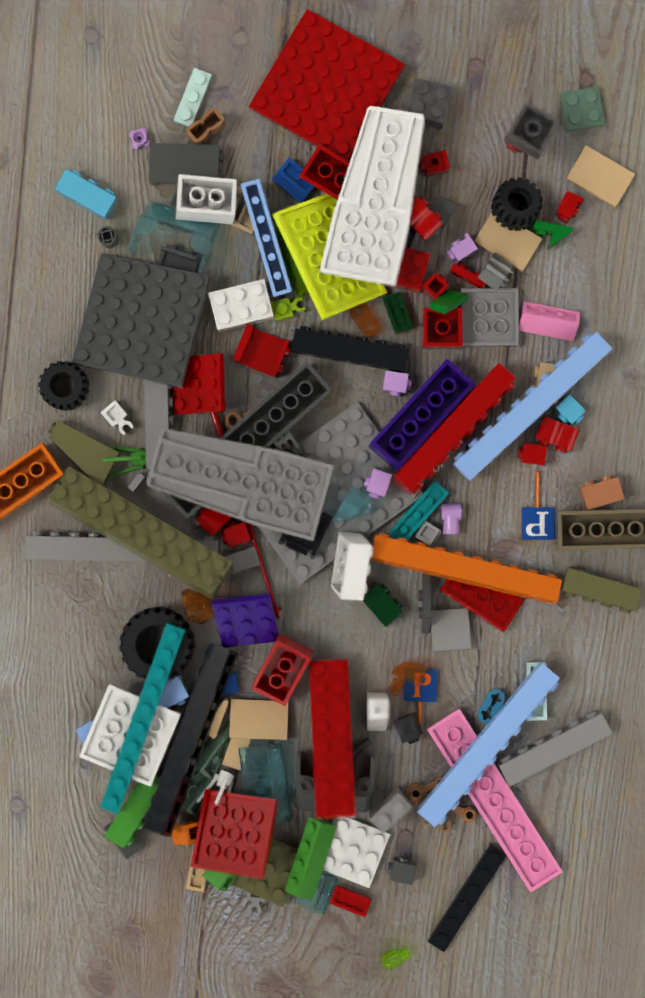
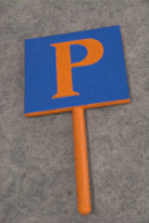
(425, 693)

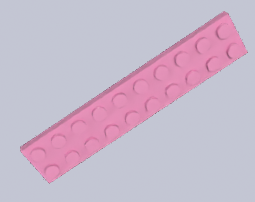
(498, 806)

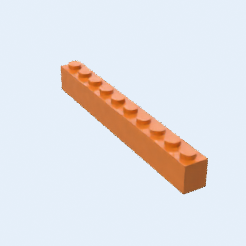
(465, 569)

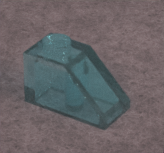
(352, 506)

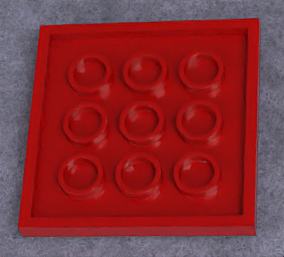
(234, 834)

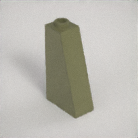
(84, 451)

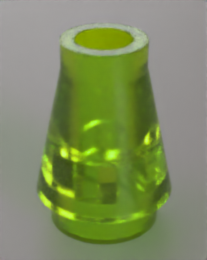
(393, 958)

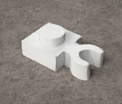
(115, 415)

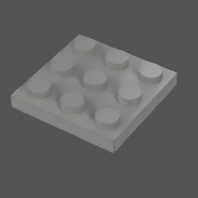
(490, 317)

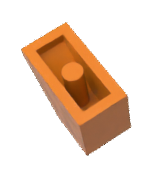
(185, 832)

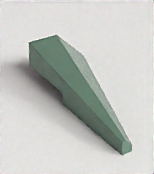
(206, 768)

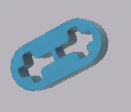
(487, 702)

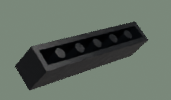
(350, 350)

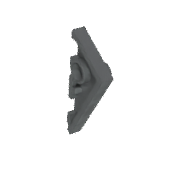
(425, 596)

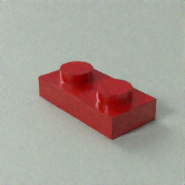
(461, 272)

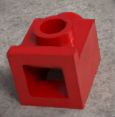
(441, 167)
(568, 207)

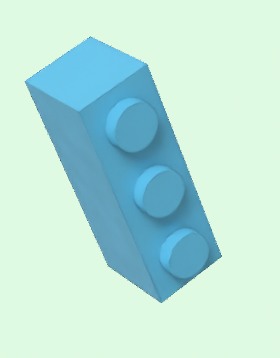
(86, 193)

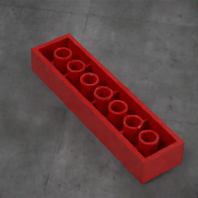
(456, 426)
(332, 739)

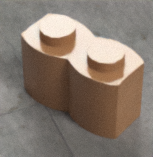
(209, 125)

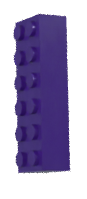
(421, 415)

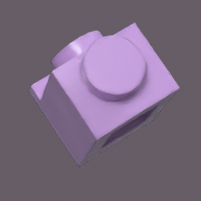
(462, 249)

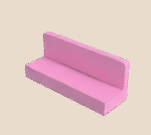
(549, 321)

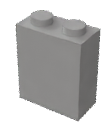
(389, 810)

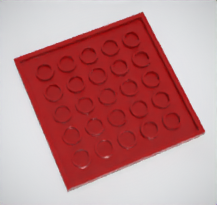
(325, 84)

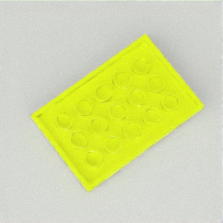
(305, 234)

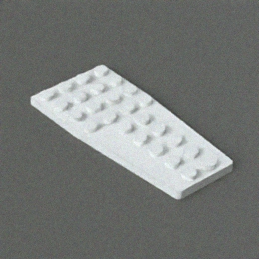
(376, 199)

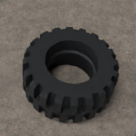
(138, 624)

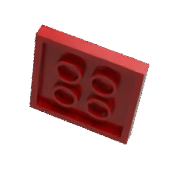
(202, 387)

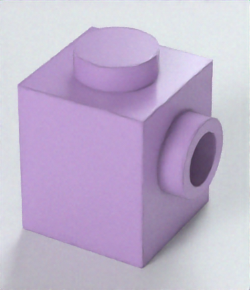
(396, 383)
(377, 483)

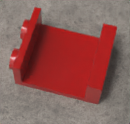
(262, 351)

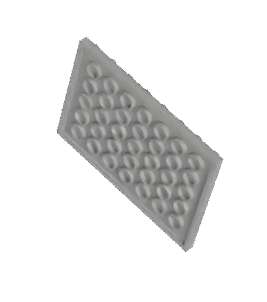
(345, 446)

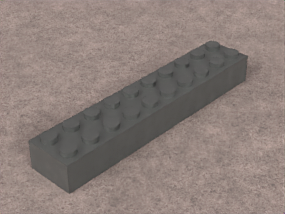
(272, 417)

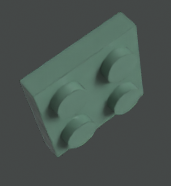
(582, 109)

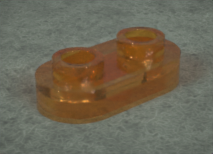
(364, 319)

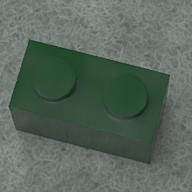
(381, 604)

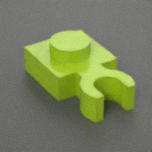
(283, 309)

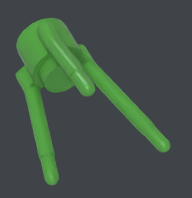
(137, 458)

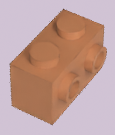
(601, 493)

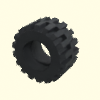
(524, 192)
(47, 385)

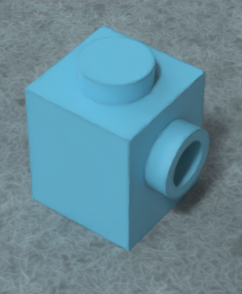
(569, 411)

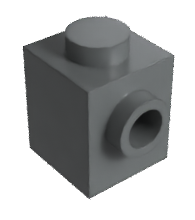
(401, 870)

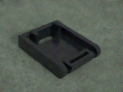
(303, 545)

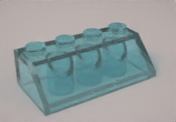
(266, 776)

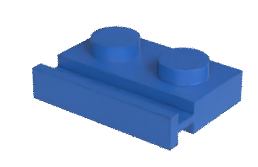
(288, 179)

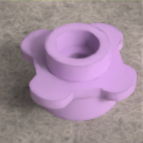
(139, 133)

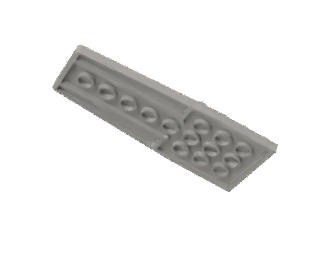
(242, 481)

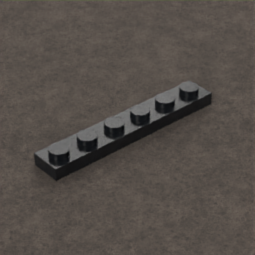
(466, 897)

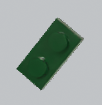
(397, 312)

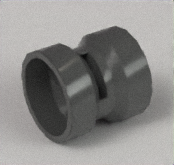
(111, 237)

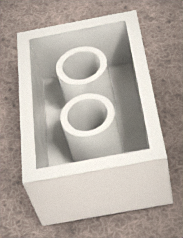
(206, 199)
(241, 305)
(351, 566)

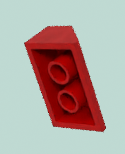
(325, 171)

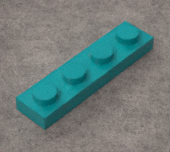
(419, 512)

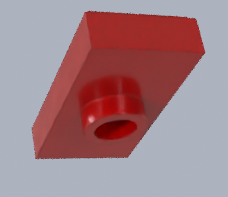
(350, 900)

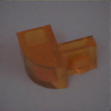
(197, 606)
(407, 671)

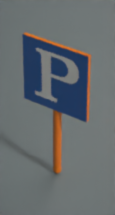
(537, 521)

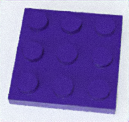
(245, 620)

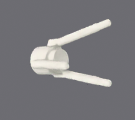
(224, 781)

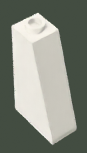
(377, 711)

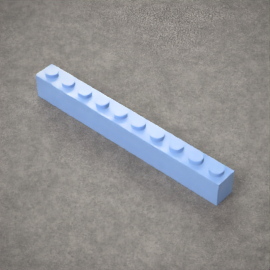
(536, 402)
(488, 744)

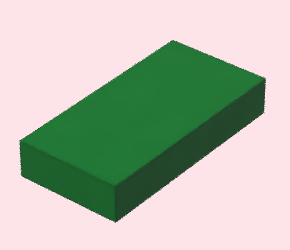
(448, 301)

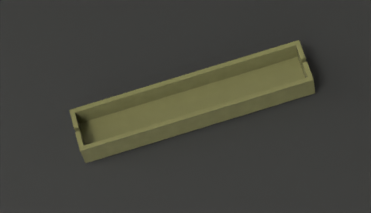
(141, 533)

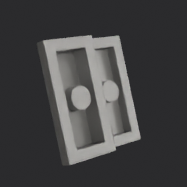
(450, 630)

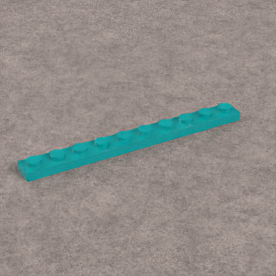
(142, 718)

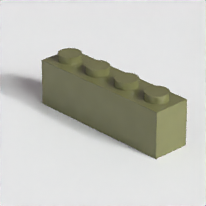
(600, 589)

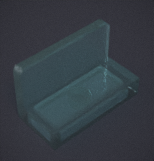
(322, 895)

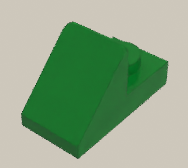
(556, 232)

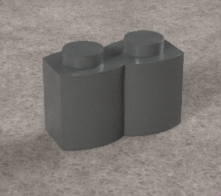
(496, 272)

